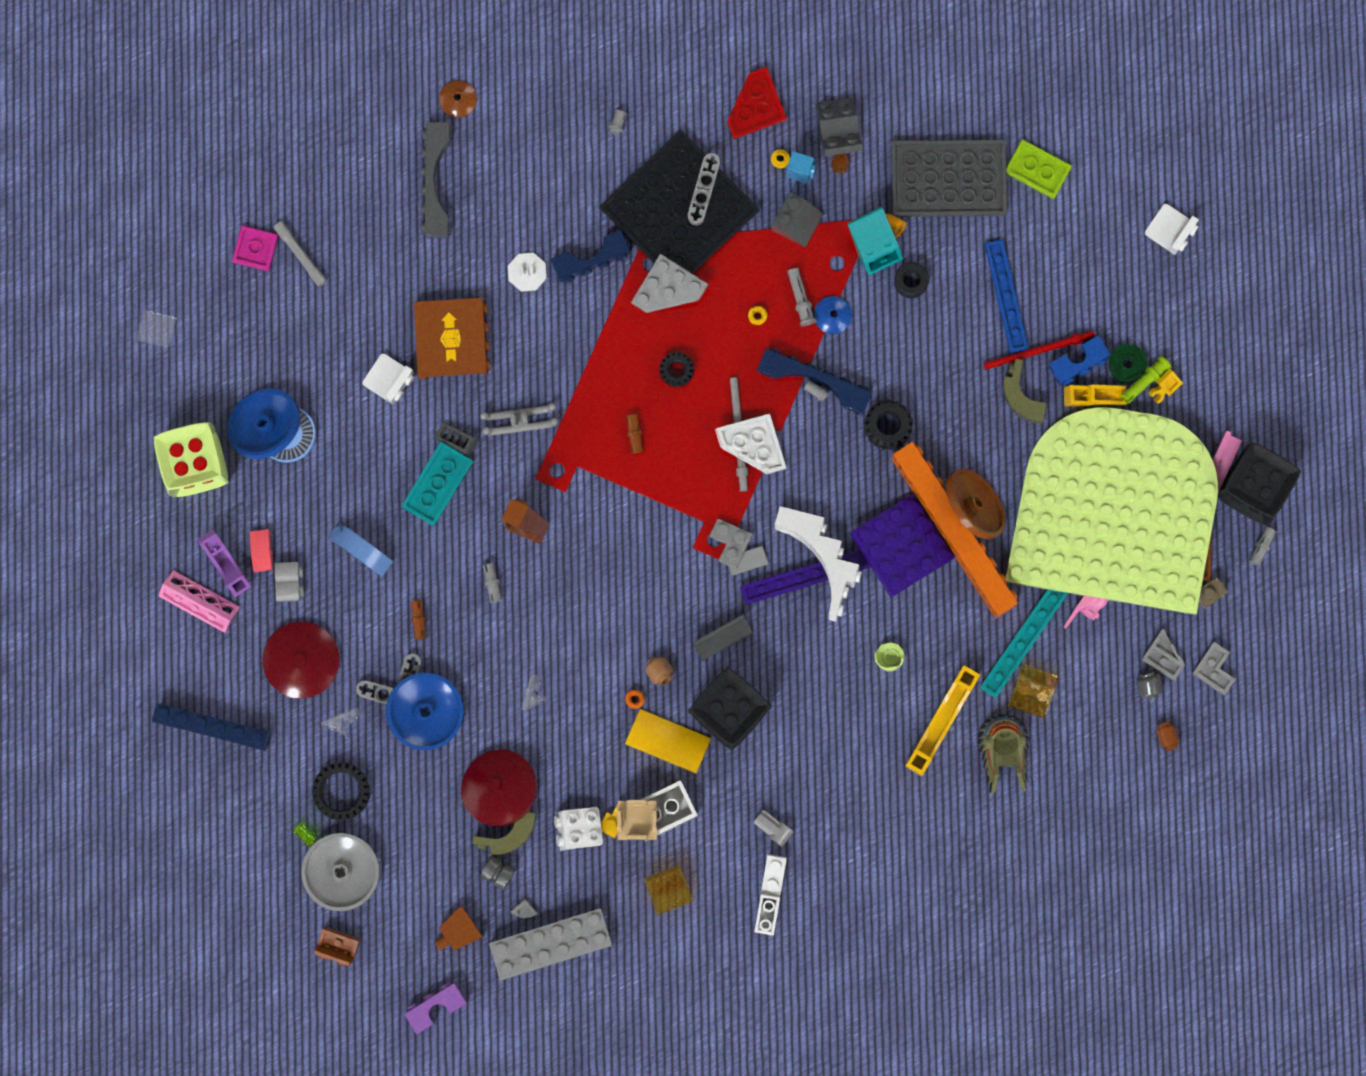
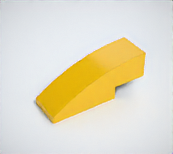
(1093, 395)

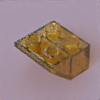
(1033, 691)
(668, 890)

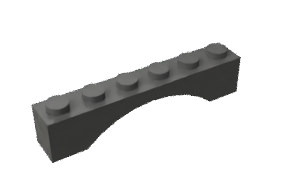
(437, 142)

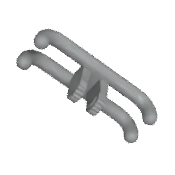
(519, 420)

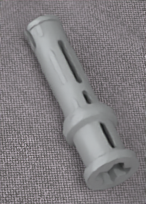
(803, 305)

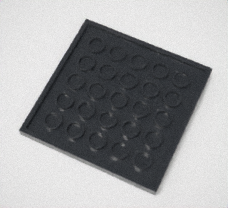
(656, 203)

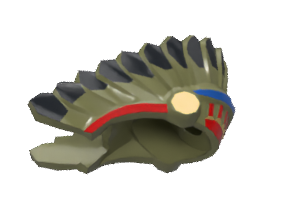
(1004, 744)

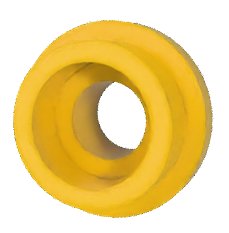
(776, 163)
(757, 309)

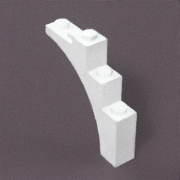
(808, 530)

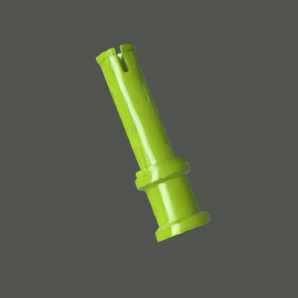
(1151, 374)

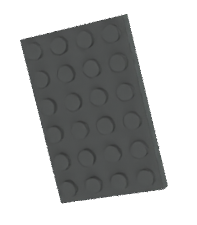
(949, 178)

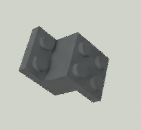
(839, 127)

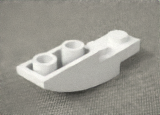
(770, 894)

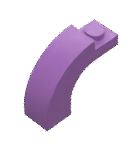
(224, 563)

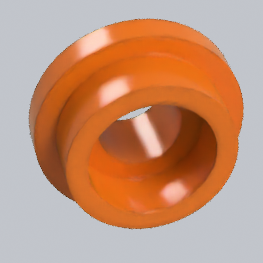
(630, 694)

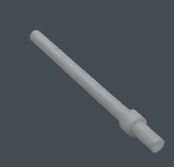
(741, 471)

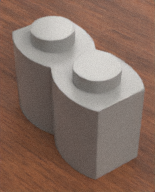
(288, 581)

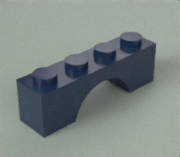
(569, 267)

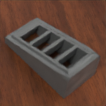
(470, 446)

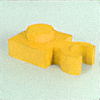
(1167, 384)

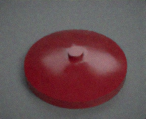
(301, 660)
(499, 788)

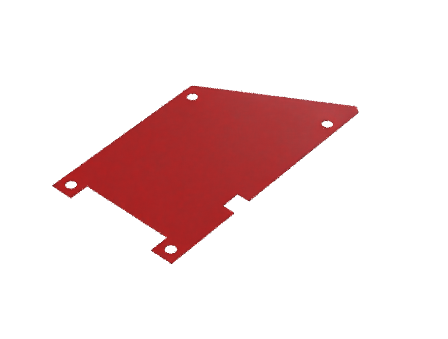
(678, 424)

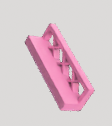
(1225, 455)
(196, 603)

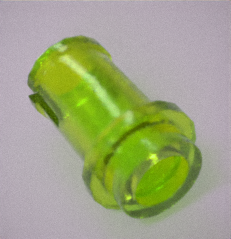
(303, 833)

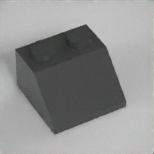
(797, 220)

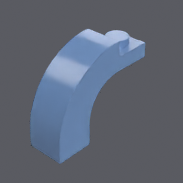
(360, 549)

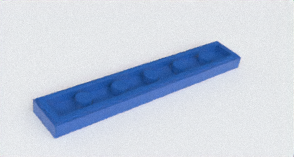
(1006, 296)

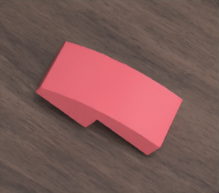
(261, 550)

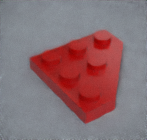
(756, 106)

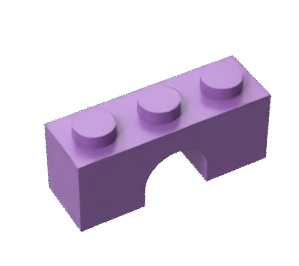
(420, 1017)

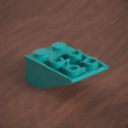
(874, 241)

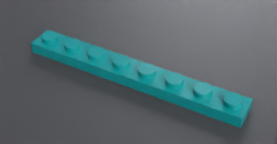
(1022, 642)

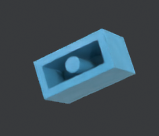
(801, 167)

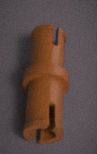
(634, 433)
(418, 619)

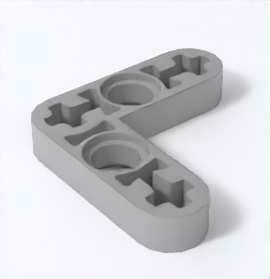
(406, 665)

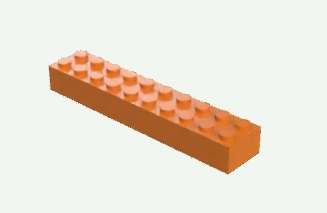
(958, 538)

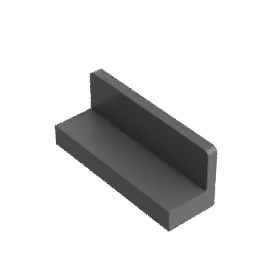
(722, 638)

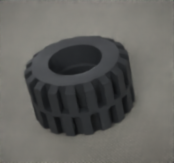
(888, 408)

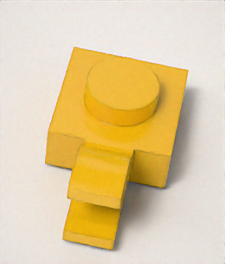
(609, 823)

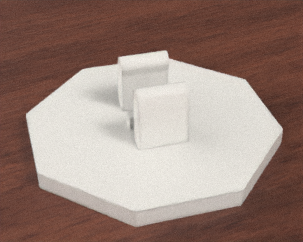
(527, 272)

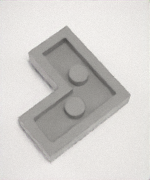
(735, 540)
(1210, 672)

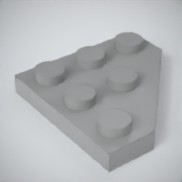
(668, 287)

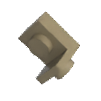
(1212, 592)

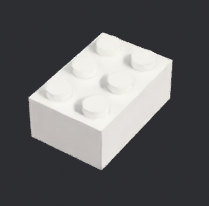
(672, 807)

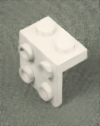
(1171, 229)
(388, 378)
(578, 828)

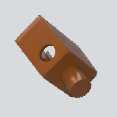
(458, 931)

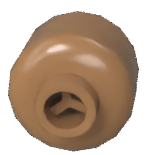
(659, 670)

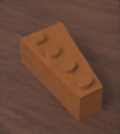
(524, 521)

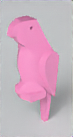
(1089, 607)

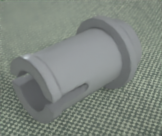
(617, 122)
(816, 390)

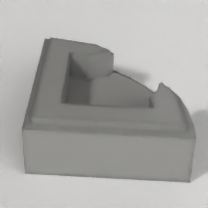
(524, 910)

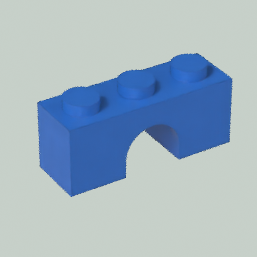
(1065, 371)

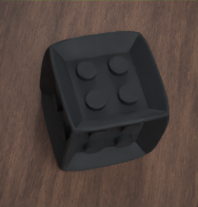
(1259, 483)
(729, 708)

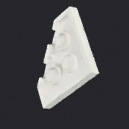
(753, 443)

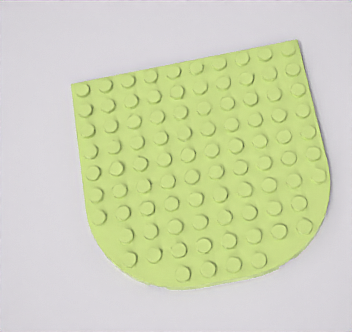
(1117, 510)

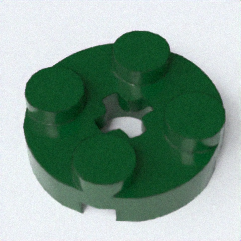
(1126, 374)

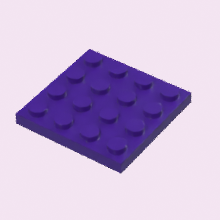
(901, 545)

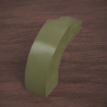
(1021, 405)
(514, 840)

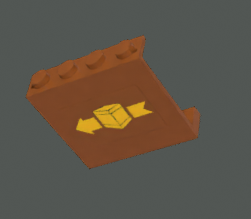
(451, 337)

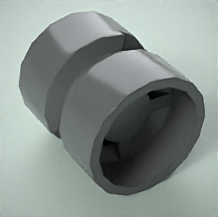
(498, 873)

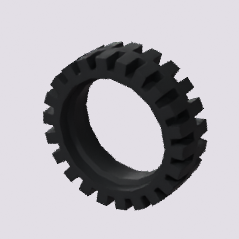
(318, 787)

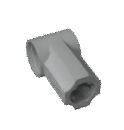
(776, 830)

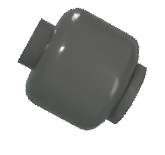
(1149, 685)

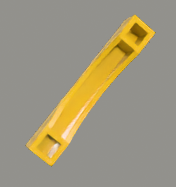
(942, 720)

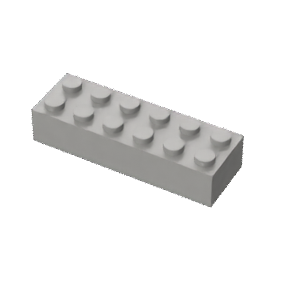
(550, 944)

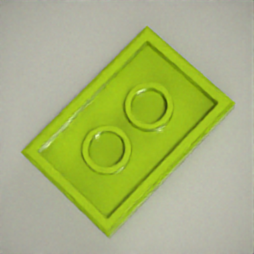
(1038, 169)

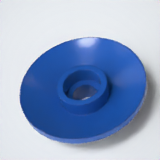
(830, 324)

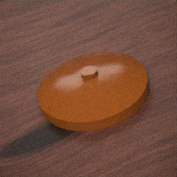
(975, 503)

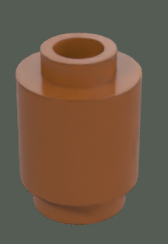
(1167, 736)

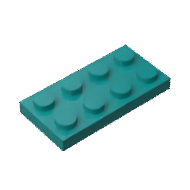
(437, 484)

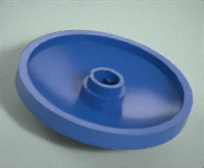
(263, 423)
(424, 711)

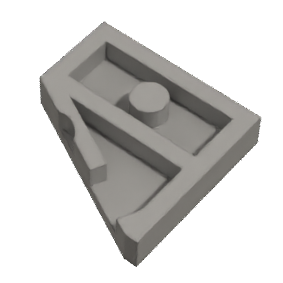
(1163, 657)

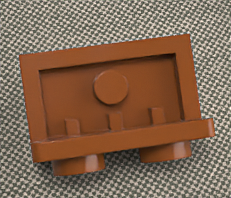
(337, 946)

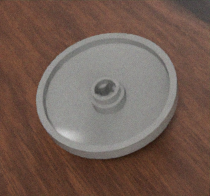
(340, 872)

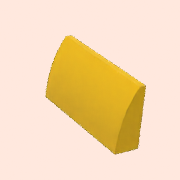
(668, 741)

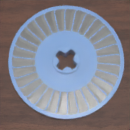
(301, 443)

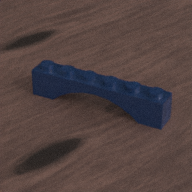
(778, 366)
(211, 727)

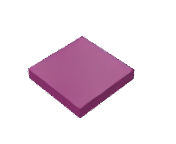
(255, 248)

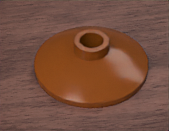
(461, 107)

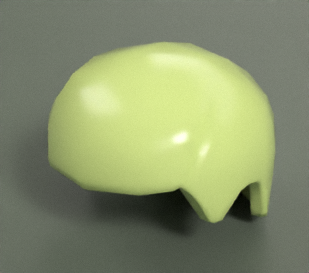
(889, 656)

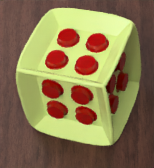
(191, 459)

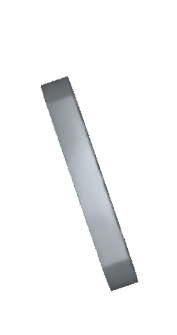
(704, 189)

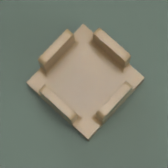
(637, 820)

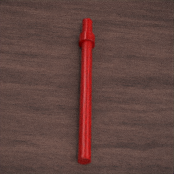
(1074, 339)

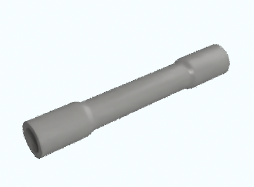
(312, 270)

